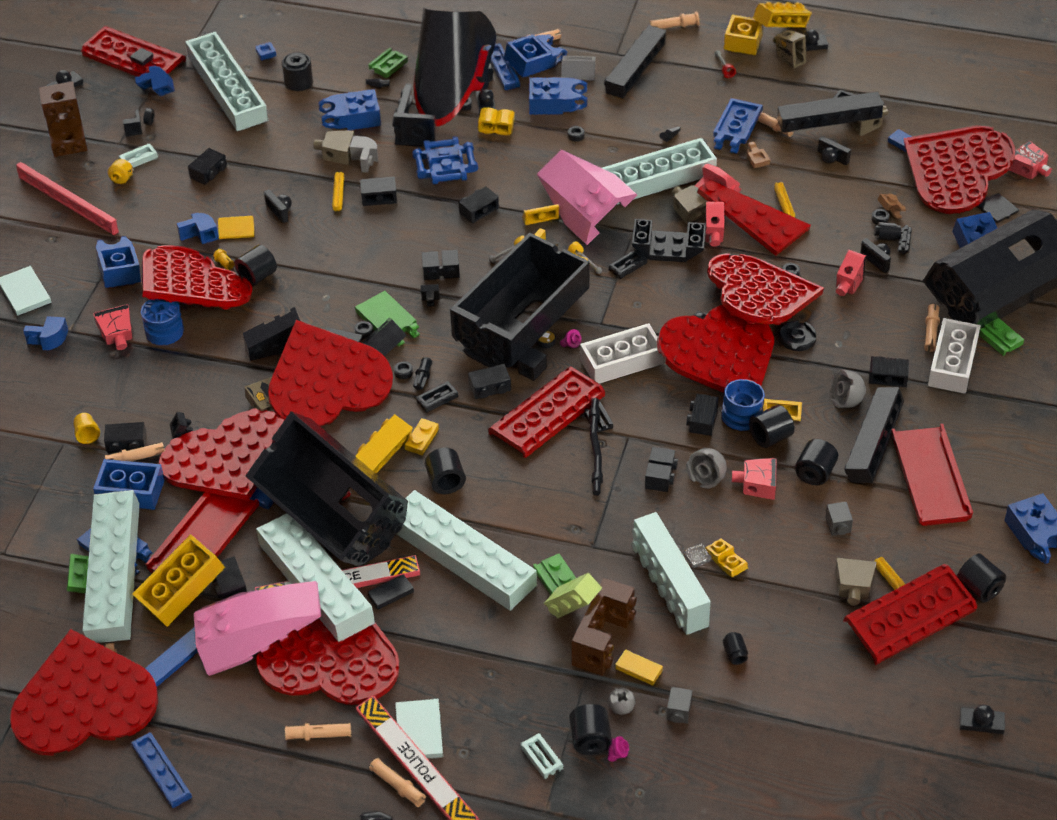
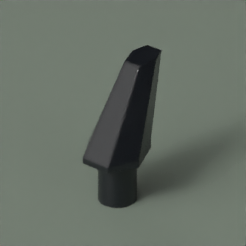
(378, 83)
(669, 133)

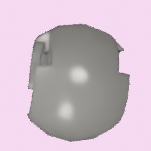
(621, 701)

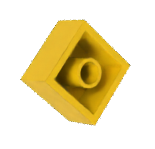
(743, 35)

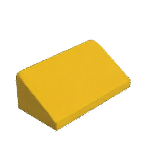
(541, 214)
(236, 227)
(792, 407)

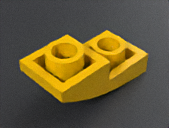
(725, 558)

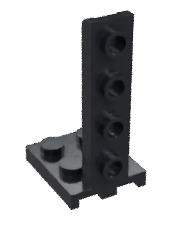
(412, 128)

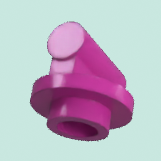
(572, 339)
(618, 749)

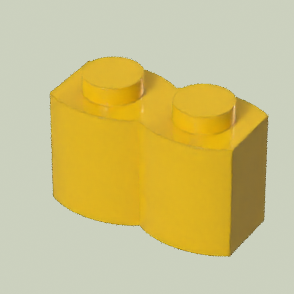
(496, 121)

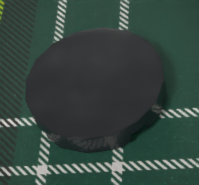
(797, 336)

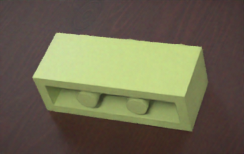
(572, 595)

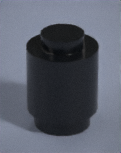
(887, 231)
(735, 648)

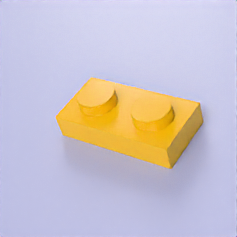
(421, 436)

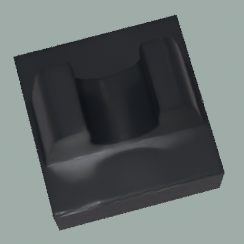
(430, 293)
(180, 425)

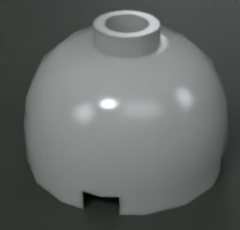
(847, 389)
(706, 467)

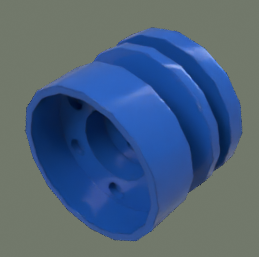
(162, 321)
(741, 402)

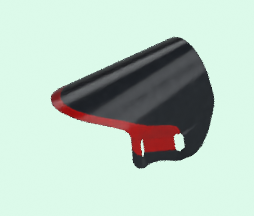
(450, 60)

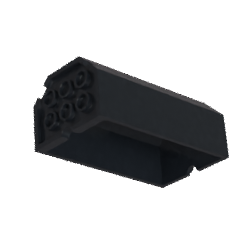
(528, 274)
(988, 280)
(309, 477)

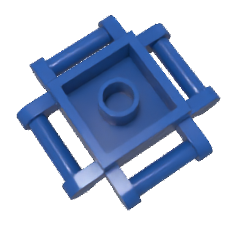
(445, 163)

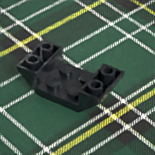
(668, 245)

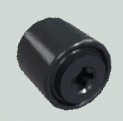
(297, 71)
(256, 264)
(771, 426)
(816, 462)
(445, 470)
(982, 578)
(590, 729)

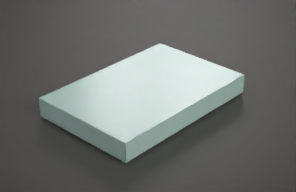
(24, 290)
(422, 725)

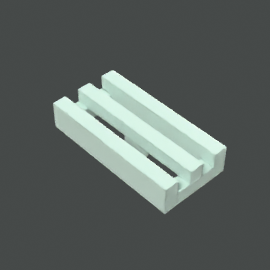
(140, 155)
(550, 769)

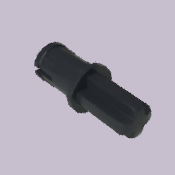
(422, 373)

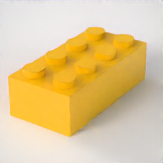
(178, 580)

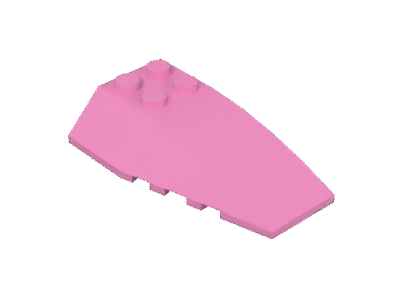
(582, 192)
(251, 621)

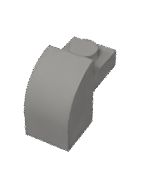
(365, 150)

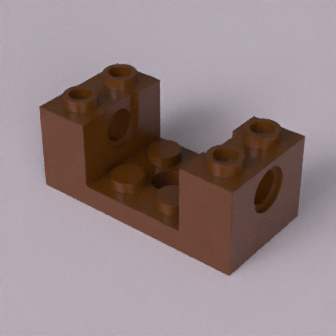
(64, 130)
(592, 647)

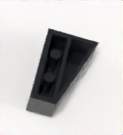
(270, 338)

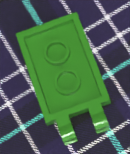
(383, 306)

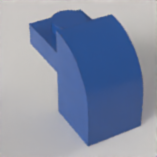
(158, 79)
(201, 226)
(50, 335)

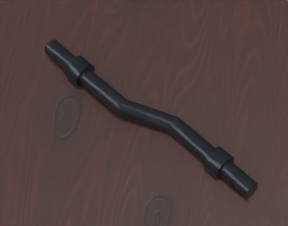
(597, 476)

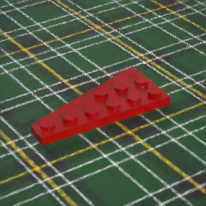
(764, 223)

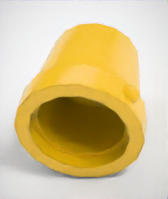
(85, 428)

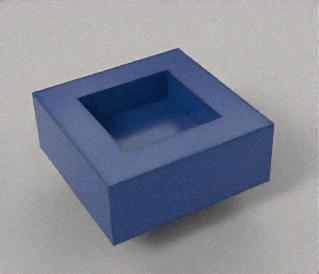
(265, 51)

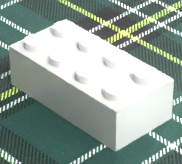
(621, 354)
(954, 355)

